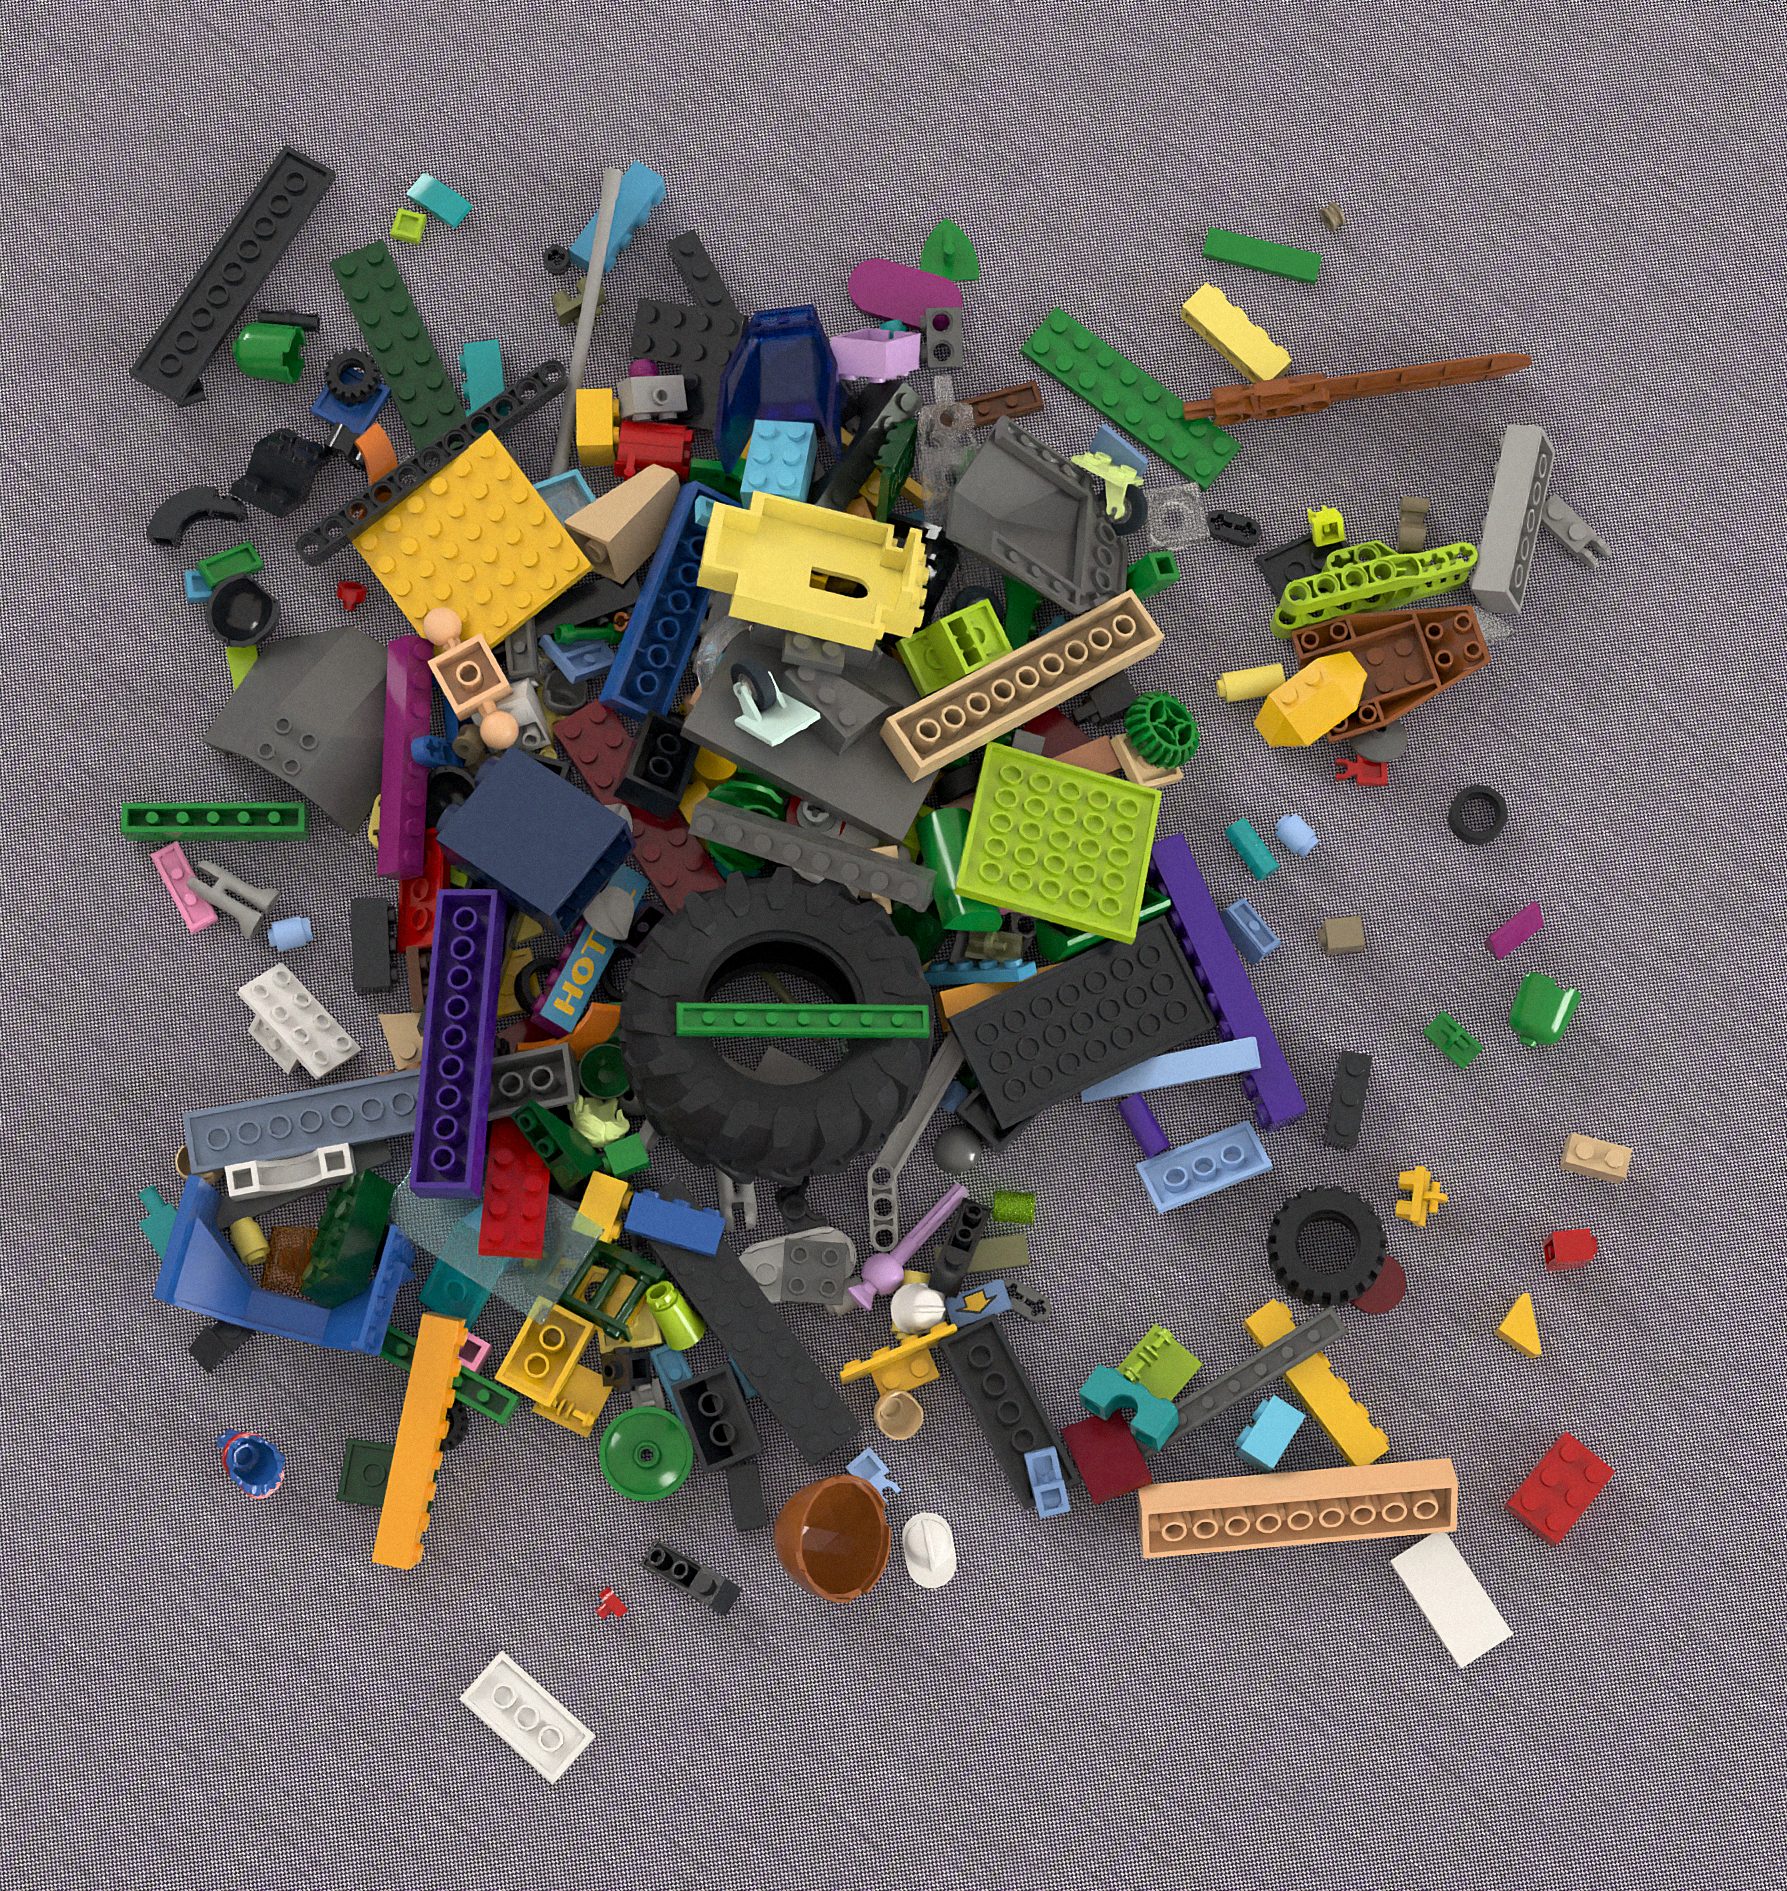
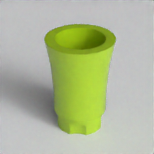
(674, 1316)

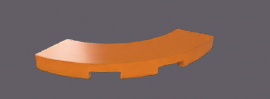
(378, 458)
(590, 1031)

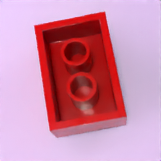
(1559, 1489)

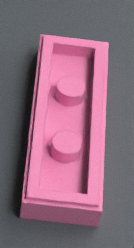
(175, 873)

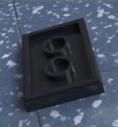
(1295, 561)

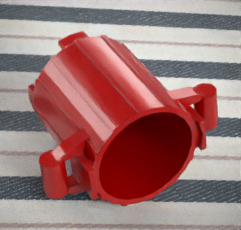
(655, 443)

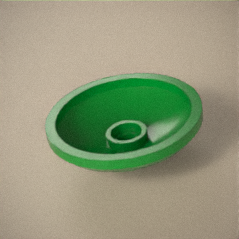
(631, 1435)

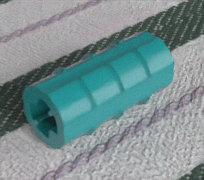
(1251, 849)

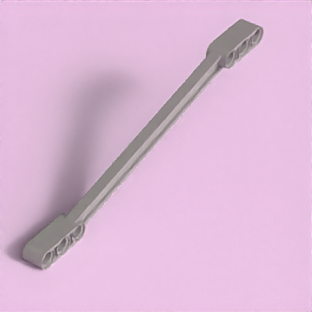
(907, 1133)

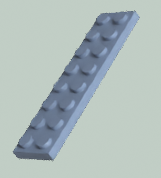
(302, 1121)

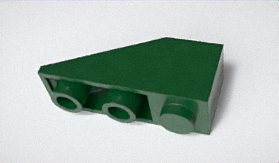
(558, 1145)

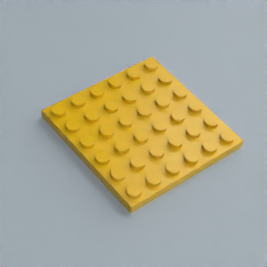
(476, 545)

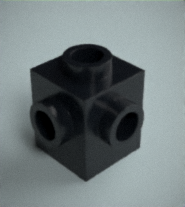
(626, 1369)

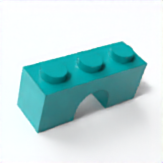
(1109, 1390)

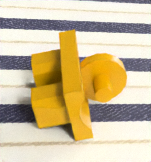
(1419, 1183)

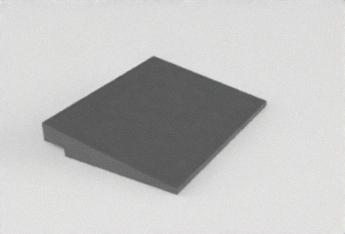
(858, 786)

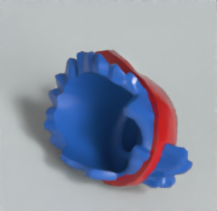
(252, 1462)

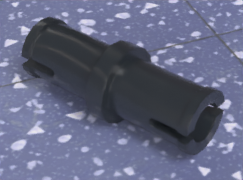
(308, 322)

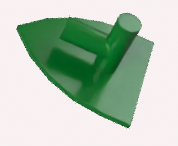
(949, 253)

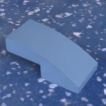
(1046, 1482)

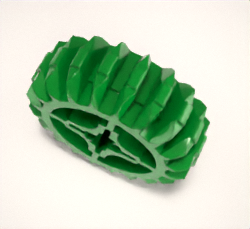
(1162, 729)

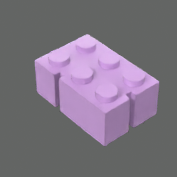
(875, 355)

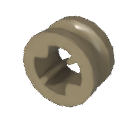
(1332, 216)

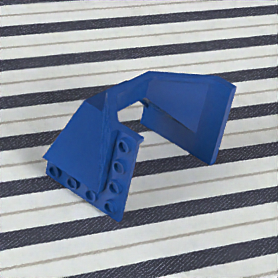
(210, 1279)

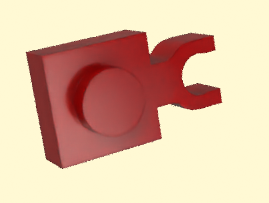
(1365, 771)

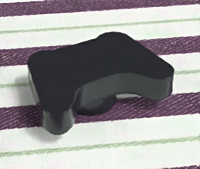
(795, 1209)

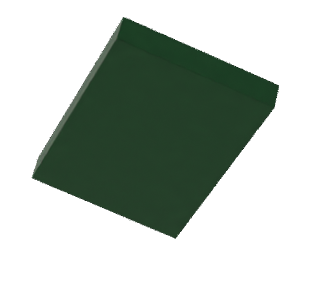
(367, 1473)

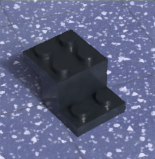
(281, 472)

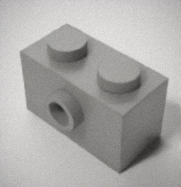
(652, 397)

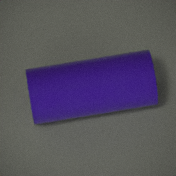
(1143, 1125)

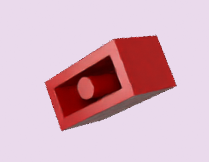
(1569, 1249)

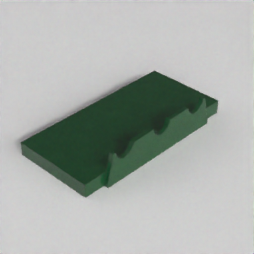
(898, 462)

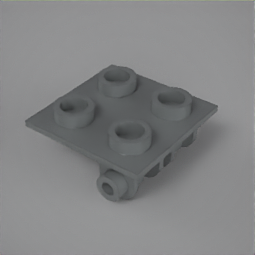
(813, 1272)

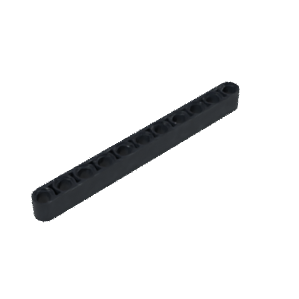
(437, 449)

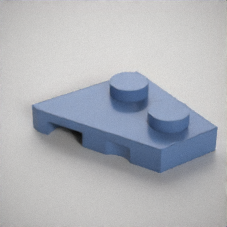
(581, 659)

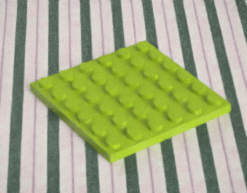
(1058, 842)

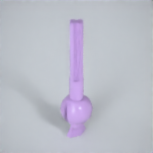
(884, 1272)

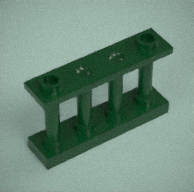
(621, 1262)

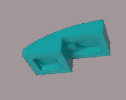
(439, 200)

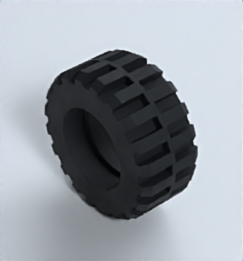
(1338, 1207)

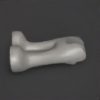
(249, 919)
(731, 1201)

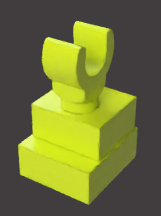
(1326, 526)

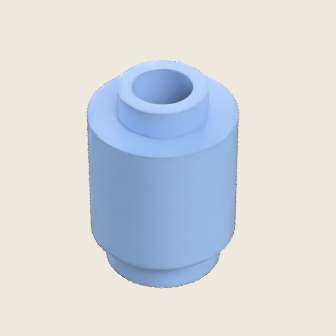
(1296, 834)
(290, 933)

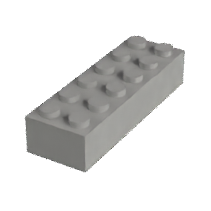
(1512, 519)

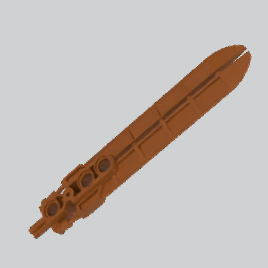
(1316, 392)

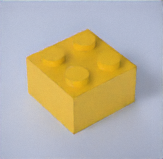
(597, 426)

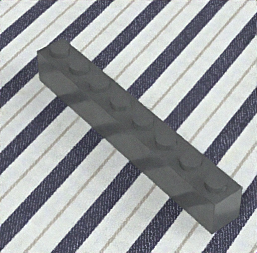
(812, 852)

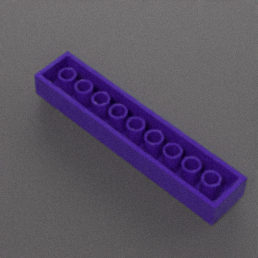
(1224, 981)
(458, 1044)

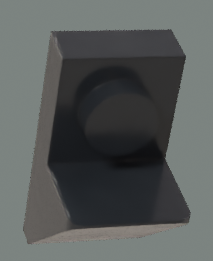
(218, 1343)

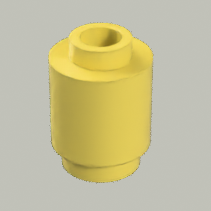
(249, 1241)

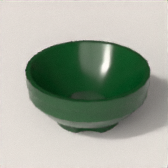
(590, 1065)

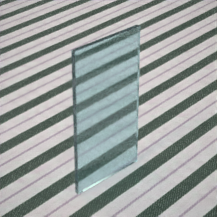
(452, 1234)

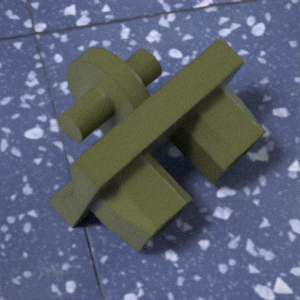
(569, 309)
(994, 945)

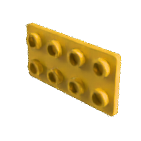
(902, 1367)

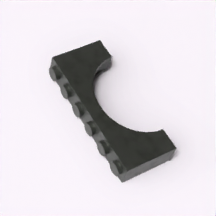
(880, 408)

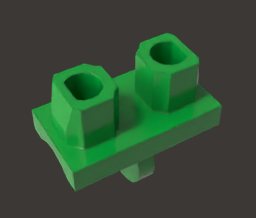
(1452, 1040)

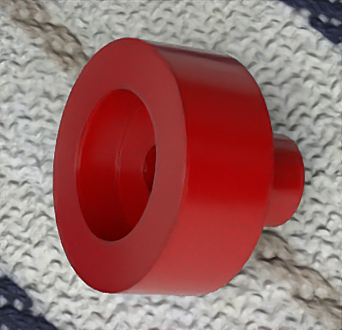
(351, 593)
(610, 1604)

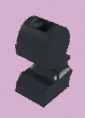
(342, 441)

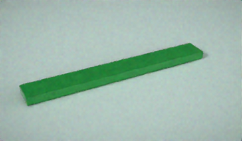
(802, 1020)

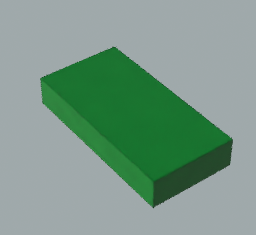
(228, 563)

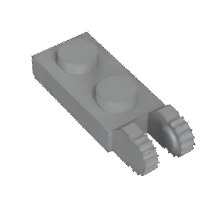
(1572, 531)

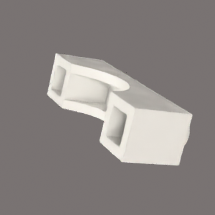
(310, 1170)

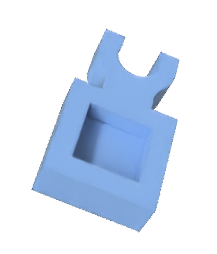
(872, 1469)

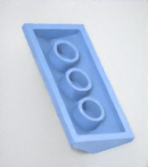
(1203, 1167)

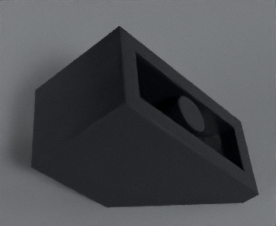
(640, 927)

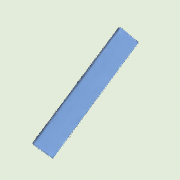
(1179, 1068)

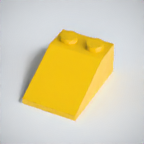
(546, 1355)

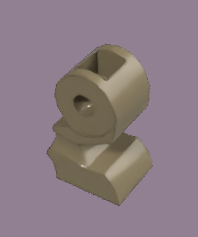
(1411, 526)
(470, 746)

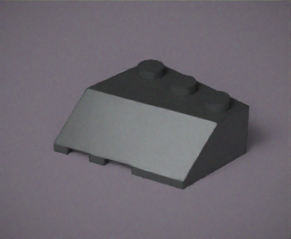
(845, 704)

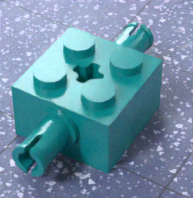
(160, 1223)

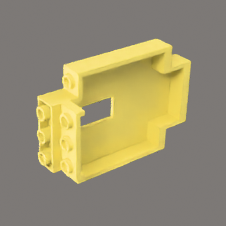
(768, 560)

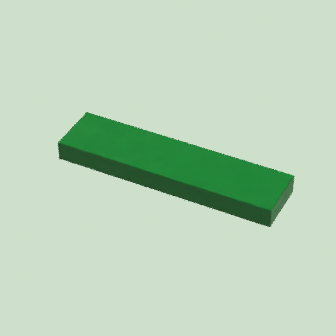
(1262, 256)

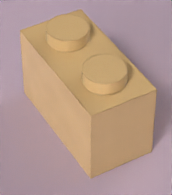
(1595, 1158)

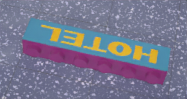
(580, 965)

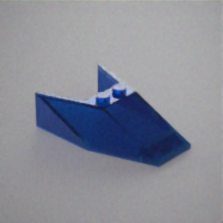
(778, 374)

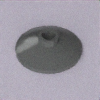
(1381, 746)

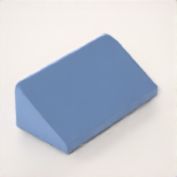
(1119, 449)
(1249, 931)

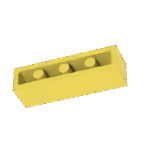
(1235, 336)

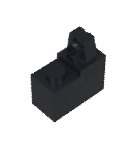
(1105, 701)

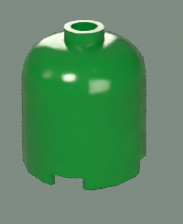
(270, 352)
(1541, 1010)

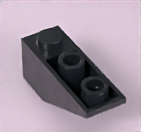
(959, 1248)
(691, 1577)

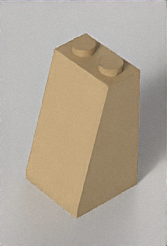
(626, 522)

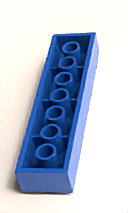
(664, 616)

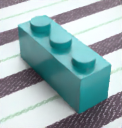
(484, 375)

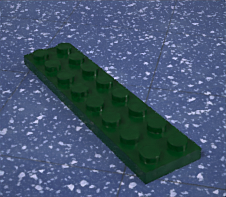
(399, 343)

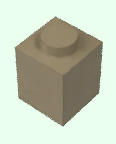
(1341, 935)

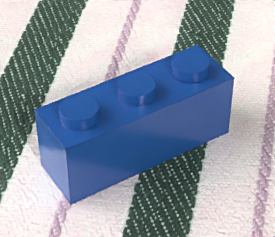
(675, 1223)

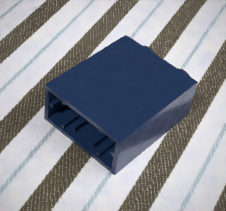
(534, 840)

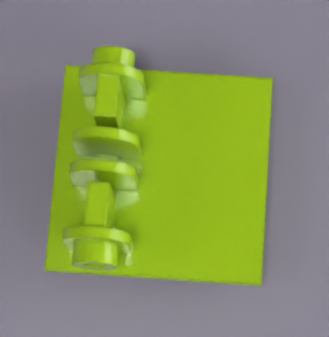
(1160, 1364)

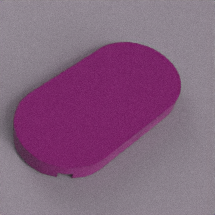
(901, 292)

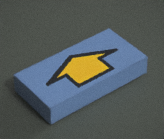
(978, 1303)

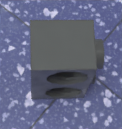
(950, 338)

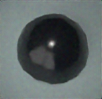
(242, 612)
(445, 787)

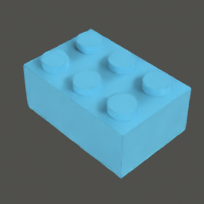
(780, 460)

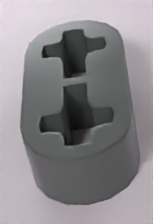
(1030, 1295)

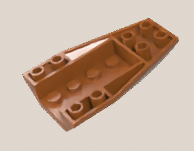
(1404, 654)

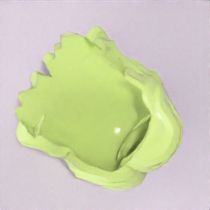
(598, 1120)

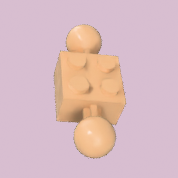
(470, 677)

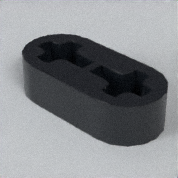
(1233, 521)

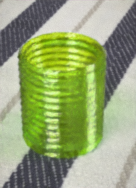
(1014, 1207)

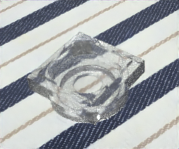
(1180, 498)

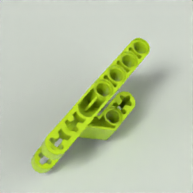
(1400, 583)

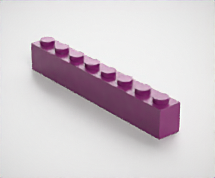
(402, 777)

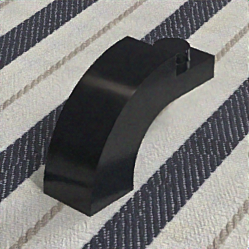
(187, 508)

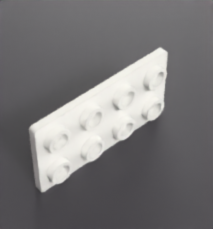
(295, 1025)

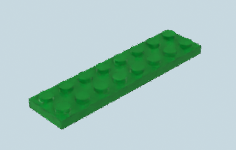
(1129, 398)

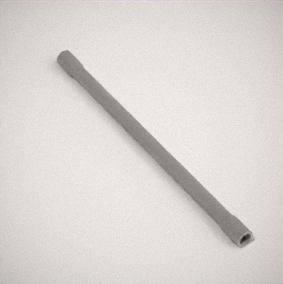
(609, 194)

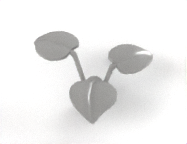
(613, 907)

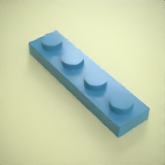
(985, 972)

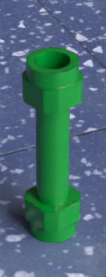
(568, 634)

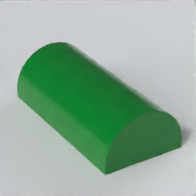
(942, 844)

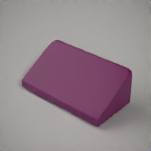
(1515, 931)

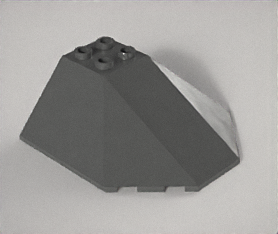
(1037, 521)
(314, 719)

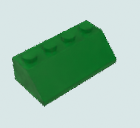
(1062, 942)

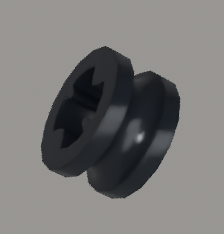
(563, 254)

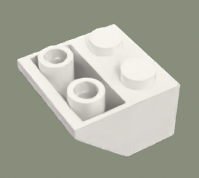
(528, 712)

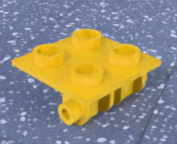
(578, 1401)

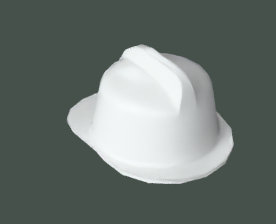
(917, 1308)
(929, 1550)

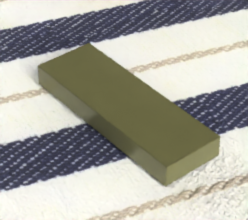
(997, 1254)

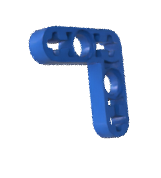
(437, 746)

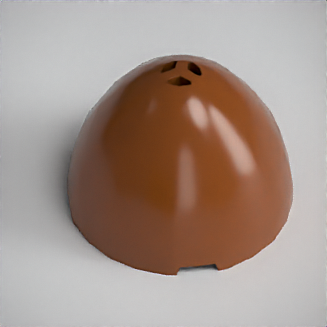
(834, 1537)

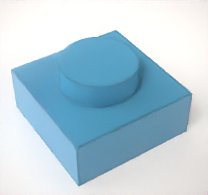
(195, 587)

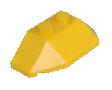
(1312, 701)

